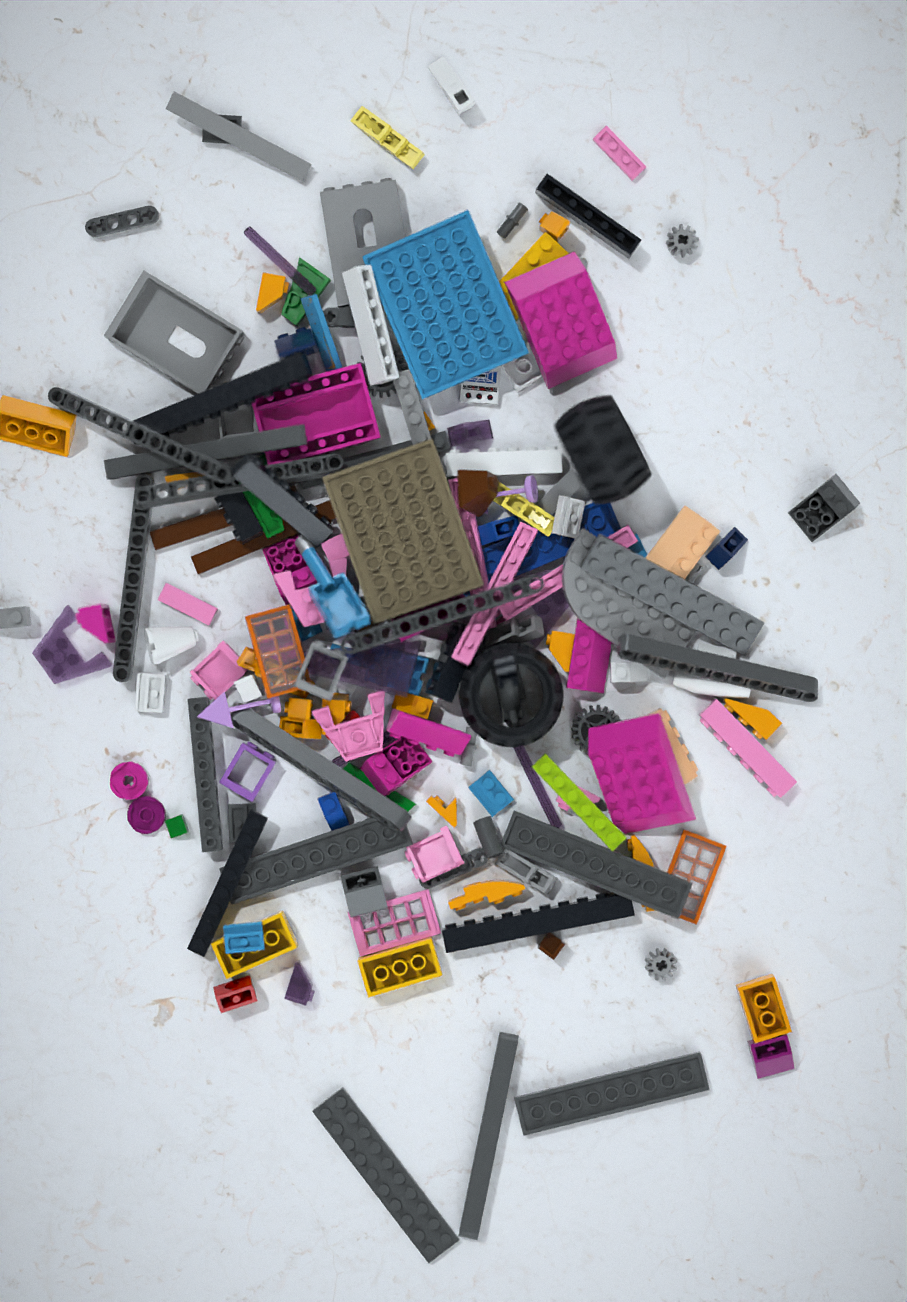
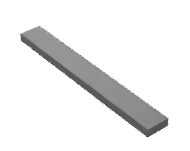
(238, 136)

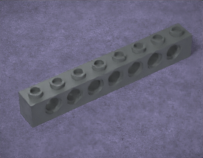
(205, 776)

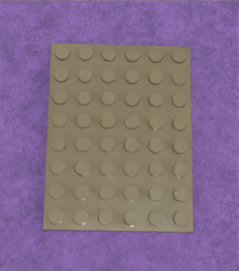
(403, 531)

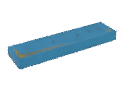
(321, 332)

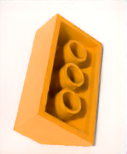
(36, 426)

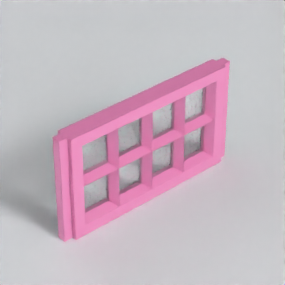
(404, 921)

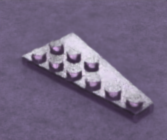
(379, 668)

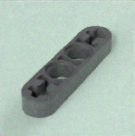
(121, 218)
(457, 871)

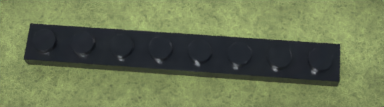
(227, 883)

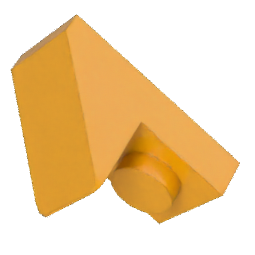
(448, 813)

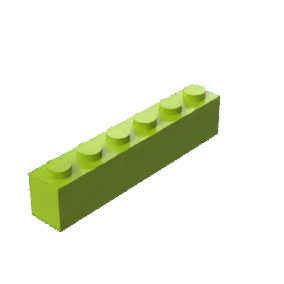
(578, 802)

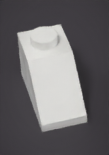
(628, 672)
(249, 689)

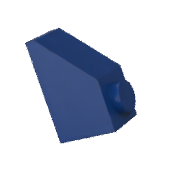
(498, 530)
(333, 811)

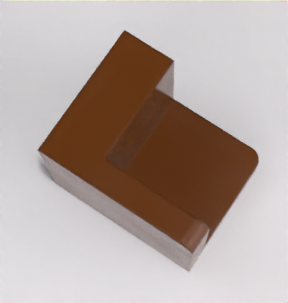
(551, 945)

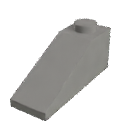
(14, 617)

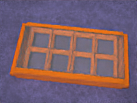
(277, 649)
(698, 862)

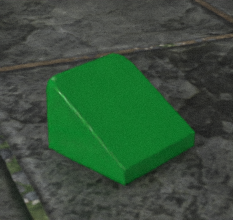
(176, 826)

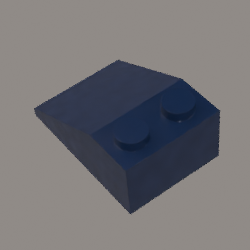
(301, 341)

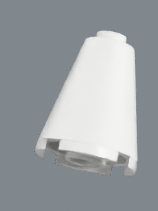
(168, 641)

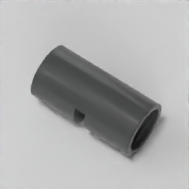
(488, 837)

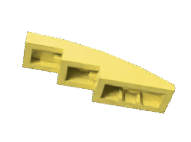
(387, 137)
(525, 510)

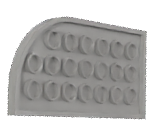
(612, 610)

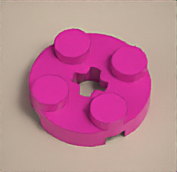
(118, 778)

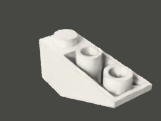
(452, 85)

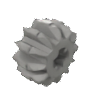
(674, 238)
(657, 958)

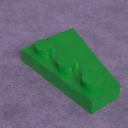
(293, 307)

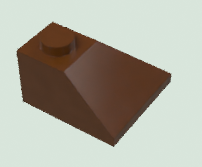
(476, 490)

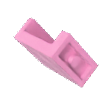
(218, 671)
(434, 855)

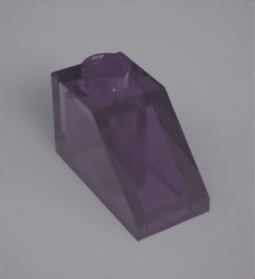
(470, 433)
(300, 986)

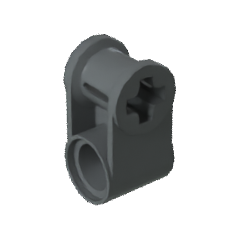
(342, 315)

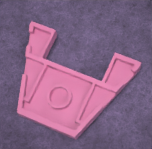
(300, 599)
(359, 735)

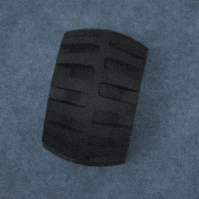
(602, 450)
(516, 735)

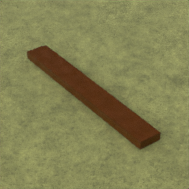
(191, 528)
(233, 550)

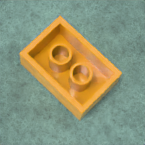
(763, 1008)

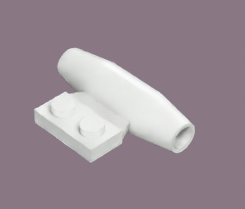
(708, 686)

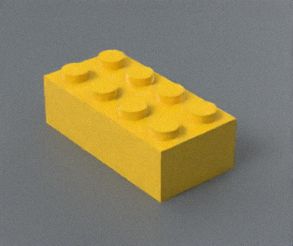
(277, 940)
(399, 966)

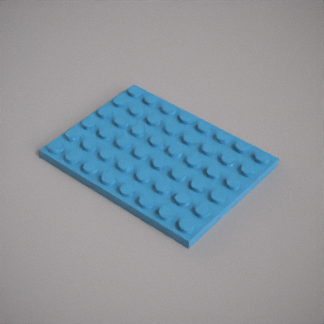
(445, 304)

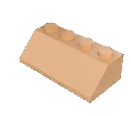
(683, 542)
(687, 768)

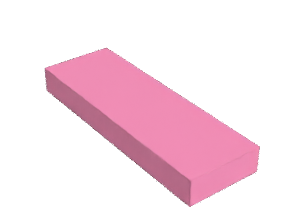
(619, 153)
(187, 604)

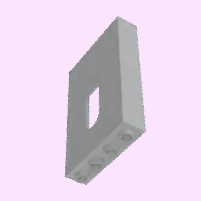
(338, 211)
(151, 317)

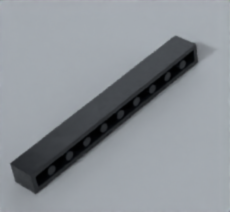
(228, 396)
(536, 922)

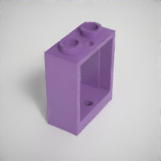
(240, 789)

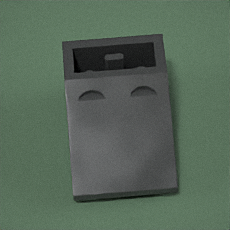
(824, 507)

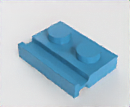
(490, 793)
(243, 937)

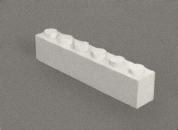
(370, 325)
(506, 462)

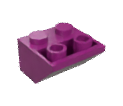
(771, 1056)

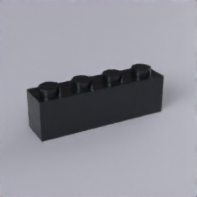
(239, 515)
(447, 671)

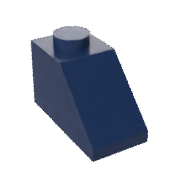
(726, 548)

